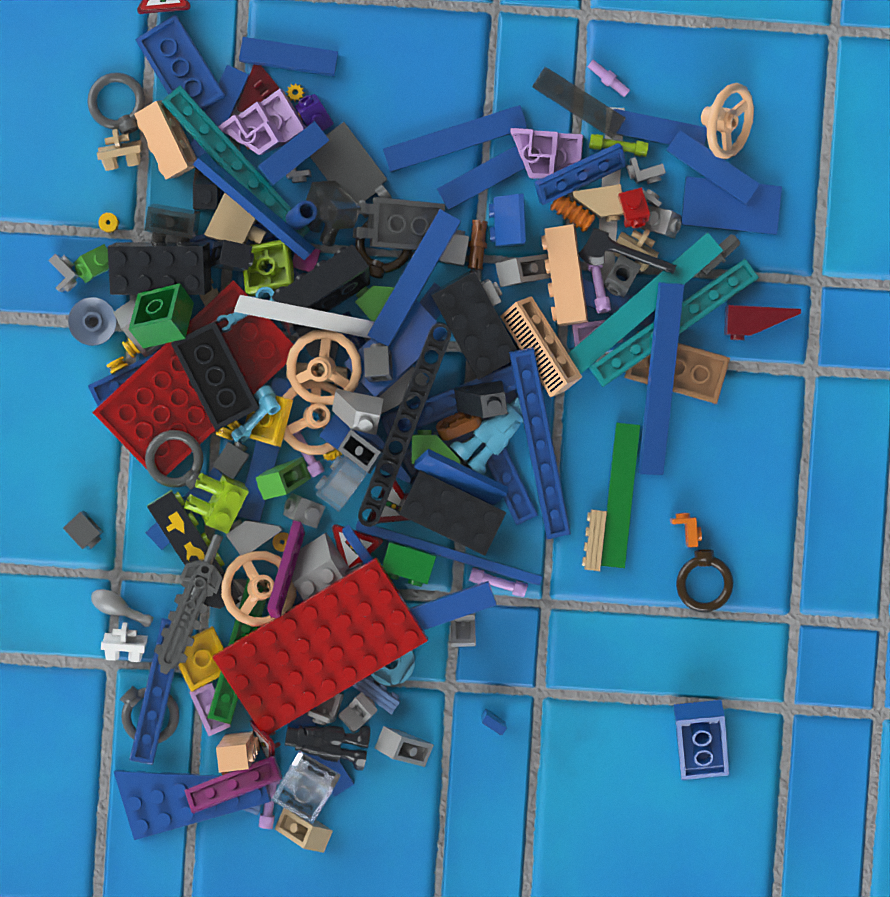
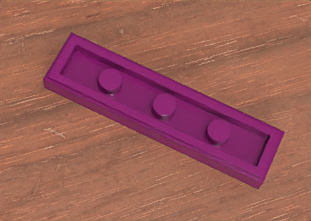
(286, 569)
(233, 784)

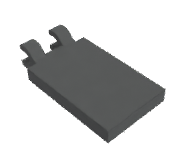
(350, 166)
(396, 222)

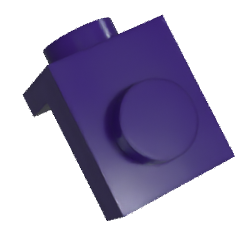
(312, 110)

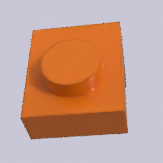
(692, 532)

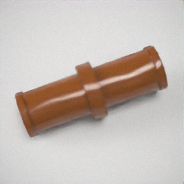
(477, 244)

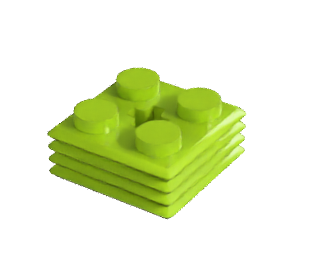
(281, 273)

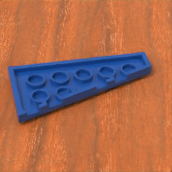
(159, 802)

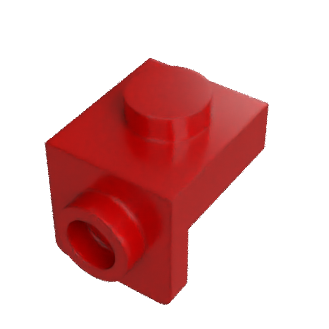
(634, 208)

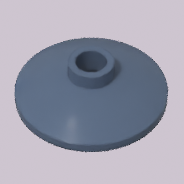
(80, 318)

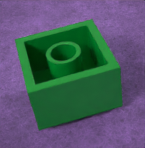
(161, 316)
(408, 563)

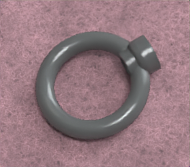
(126, 124)
(190, 477)
(131, 698)

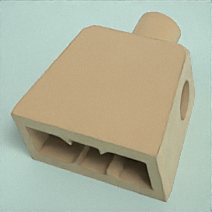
(233, 224)

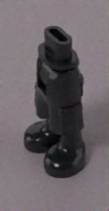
(327, 742)

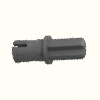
(728, 246)

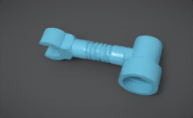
(233, 318)
(268, 404)

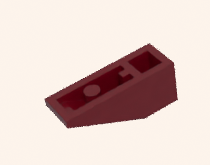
(748, 320)

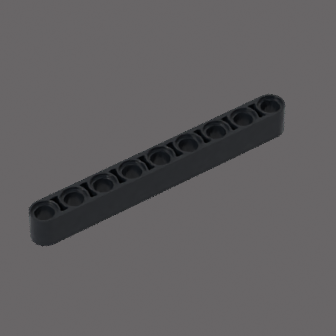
(402, 436)

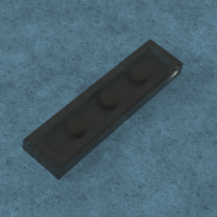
(578, 102)

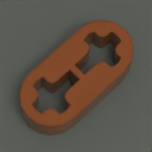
(457, 425)

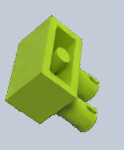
(224, 503)

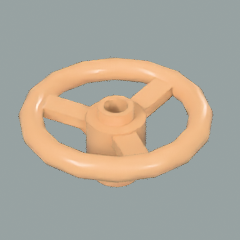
(726, 120)
(314, 371)
(308, 421)
(267, 583)

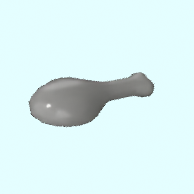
(114, 604)

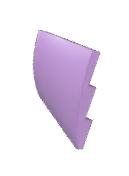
(265, 124)
(547, 151)

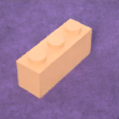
(166, 140)

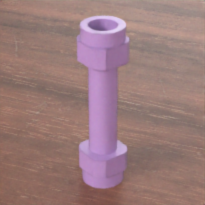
(602, 302)
(314, 466)
(519, 588)
(267, 819)

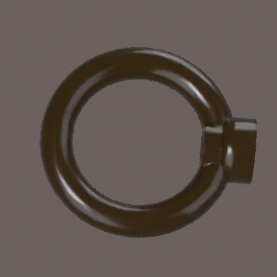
(377, 267)
(704, 558)

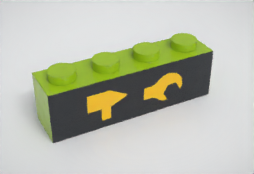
(181, 528)

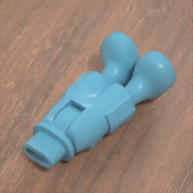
(494, 433)

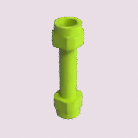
(639, 148)

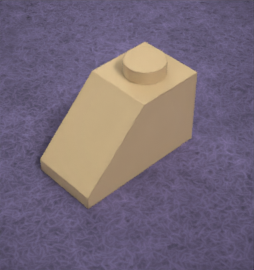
(601, 201)
(303, 833)

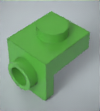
(92, 263)

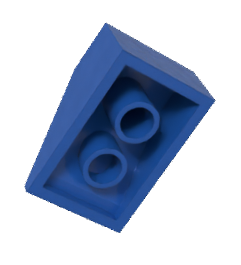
(701, 739)

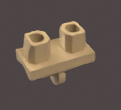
(110, 153)
(630, 242)

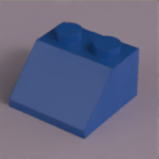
(508, 221)

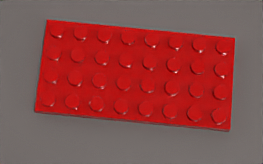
(163, 398)
(320, 647)

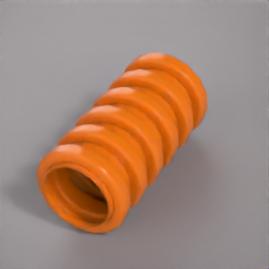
(573, 212)

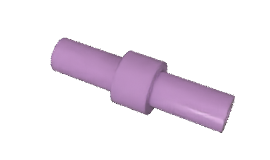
(608, 78)

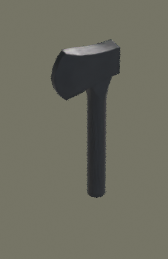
(599, 242)

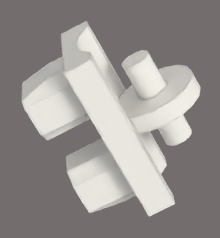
(124, 640)

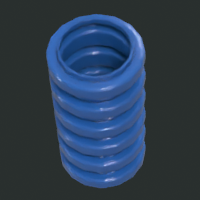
(301, 215)

